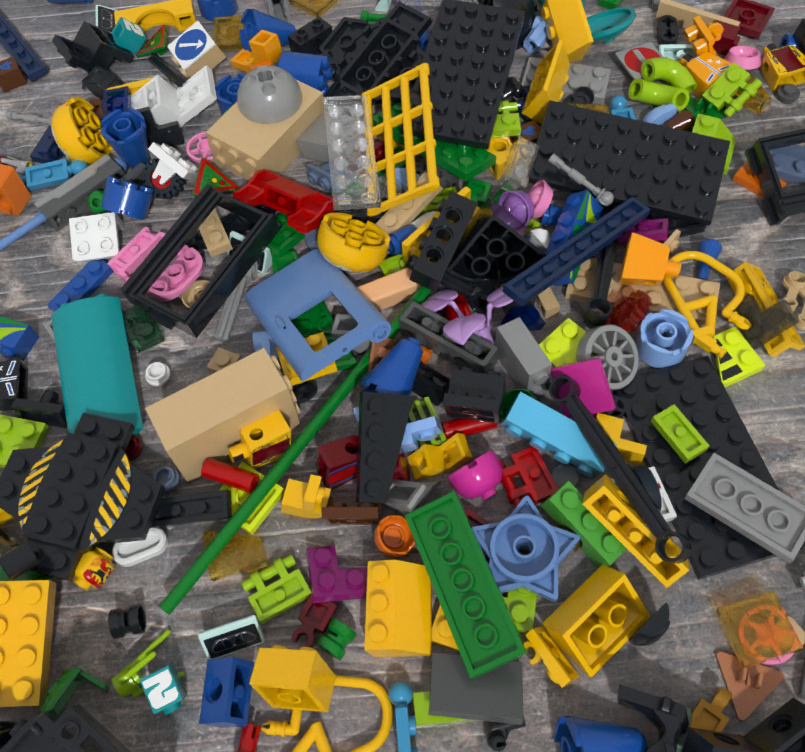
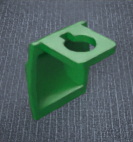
(65, 687)

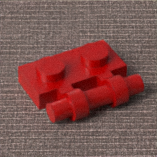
(533, 474)

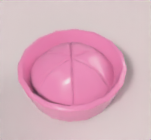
(744, 56)
(541, 197)

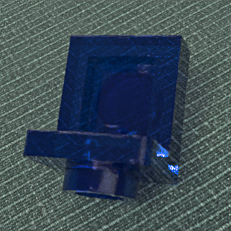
(528, 314)

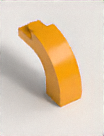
(264, 46)

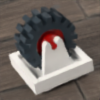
(167, 172)

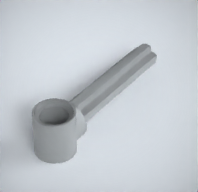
(232, 305)

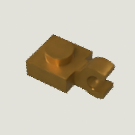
(710, 715)

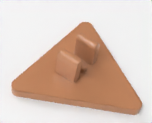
(379, 350)
(747, 684)

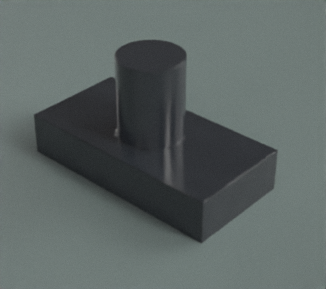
(42, 411)

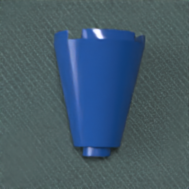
(256, 21)
(127, 136)
(396, 370)
(596, 736)

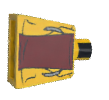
(782, 66)
(262, 441)

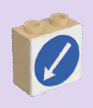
(195, 50)

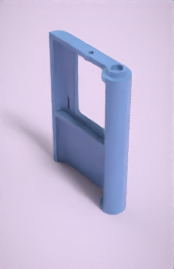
(300, 288)

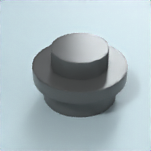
(788, 93)

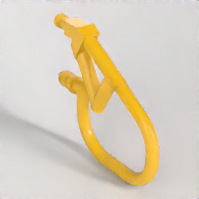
(704, 336)
(316, 730)

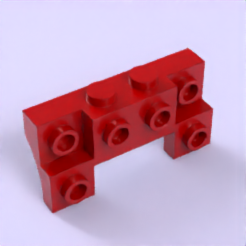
(300, 203)

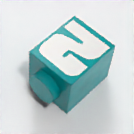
(128, 35)
(164, 689)

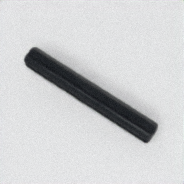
(167, 70)

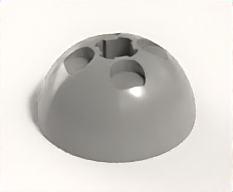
(268, 95)

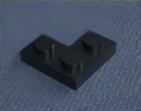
(166, 133)

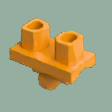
(706, 34)

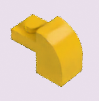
(305, 498)

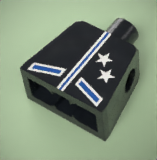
(12, 382)

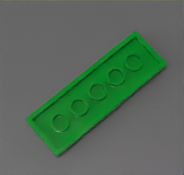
(457, 159)
(465, 586)

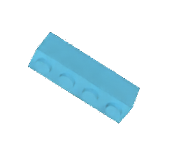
(552, 432)

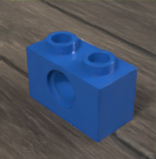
(226, 693)

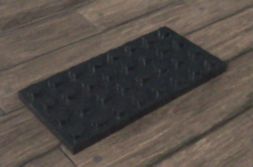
(468, 71)
(656, 164)
(707, 406)

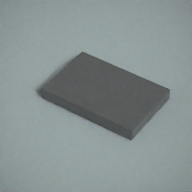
(489, 697)

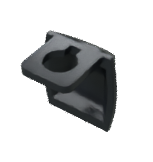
(99, 80)
(653, 628)

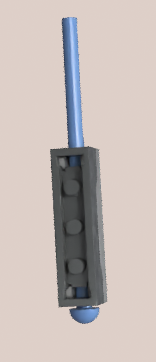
(70, 198)

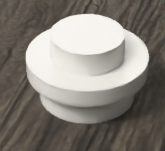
(157, 374)

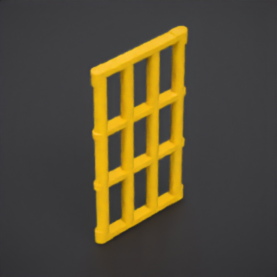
(421, 71)

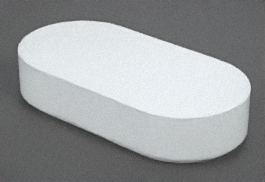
(135, 552)

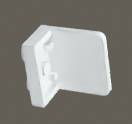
(95, 236)

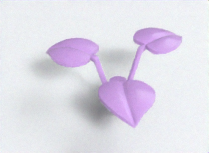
(463, 327)

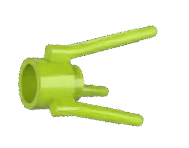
(128, 680)

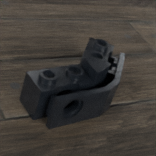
(777, 733)

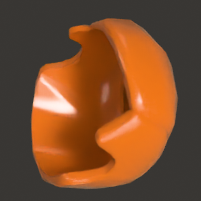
(393, 536)

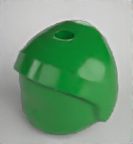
(95, 202)

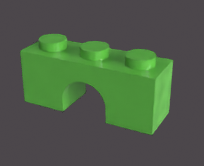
(597, 541)

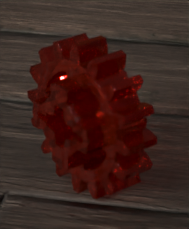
(630, 311)

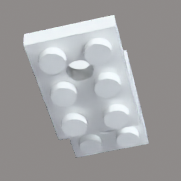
(178, 104)

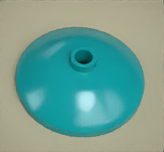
(610, 23)

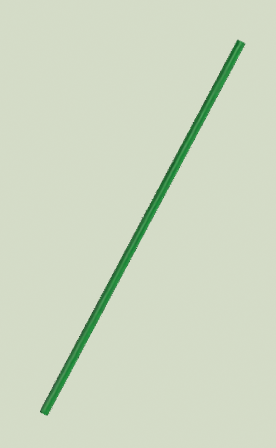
(281, 466)

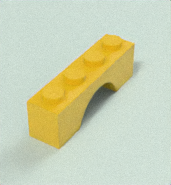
(173, 13)

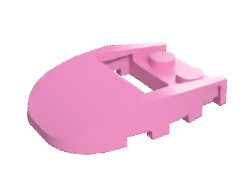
(173, 281)

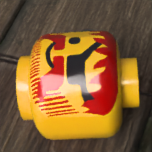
(93, 569)

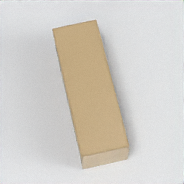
(548, 304)

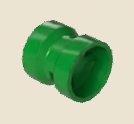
(336, 639)

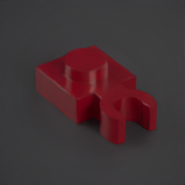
(314, 618)

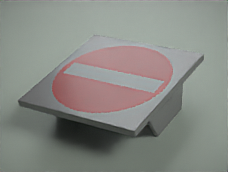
(633, 58)

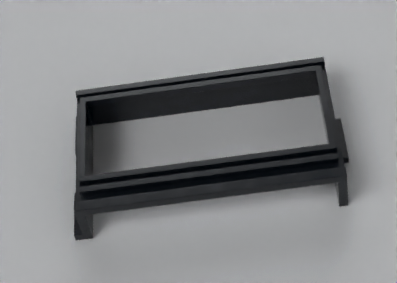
(776, 202)
(225, 280)

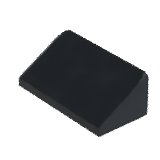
(431, 384)

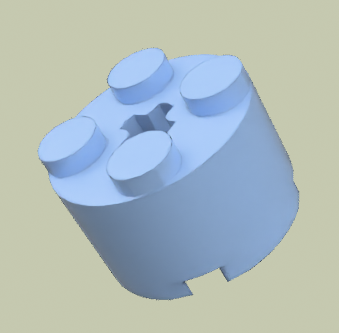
(663, 338)

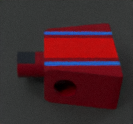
(338, 461)

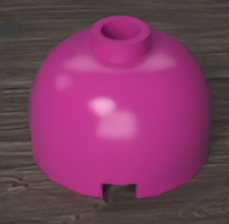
(478, 477)

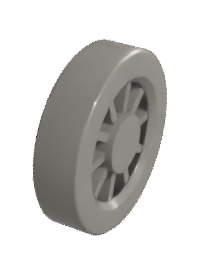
(616, 351)

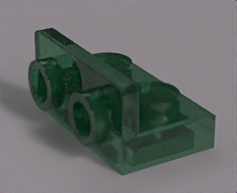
(140, 329)

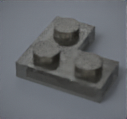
(767, 323)

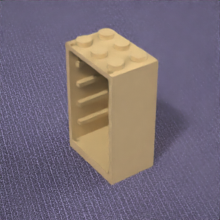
(253, 146)
(212, 411)

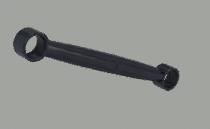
(602, 282)
(619, 470)

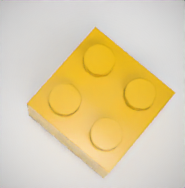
(293, 678)

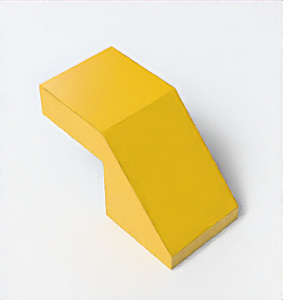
(631, 451)
(437, 460)

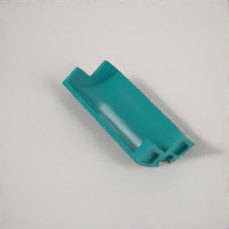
(95, 361)

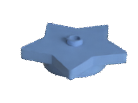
(527, 531)

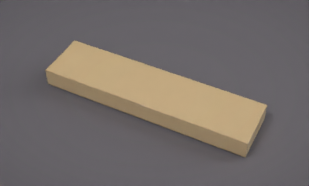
(685, 14)

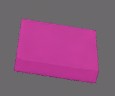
(593, 384)

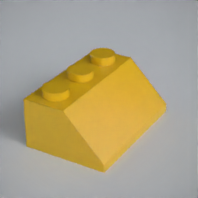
(568, 23)
(547, 82)
(398, 609)
(597, 619)

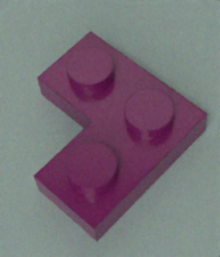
(653, 229)
(330, 582)

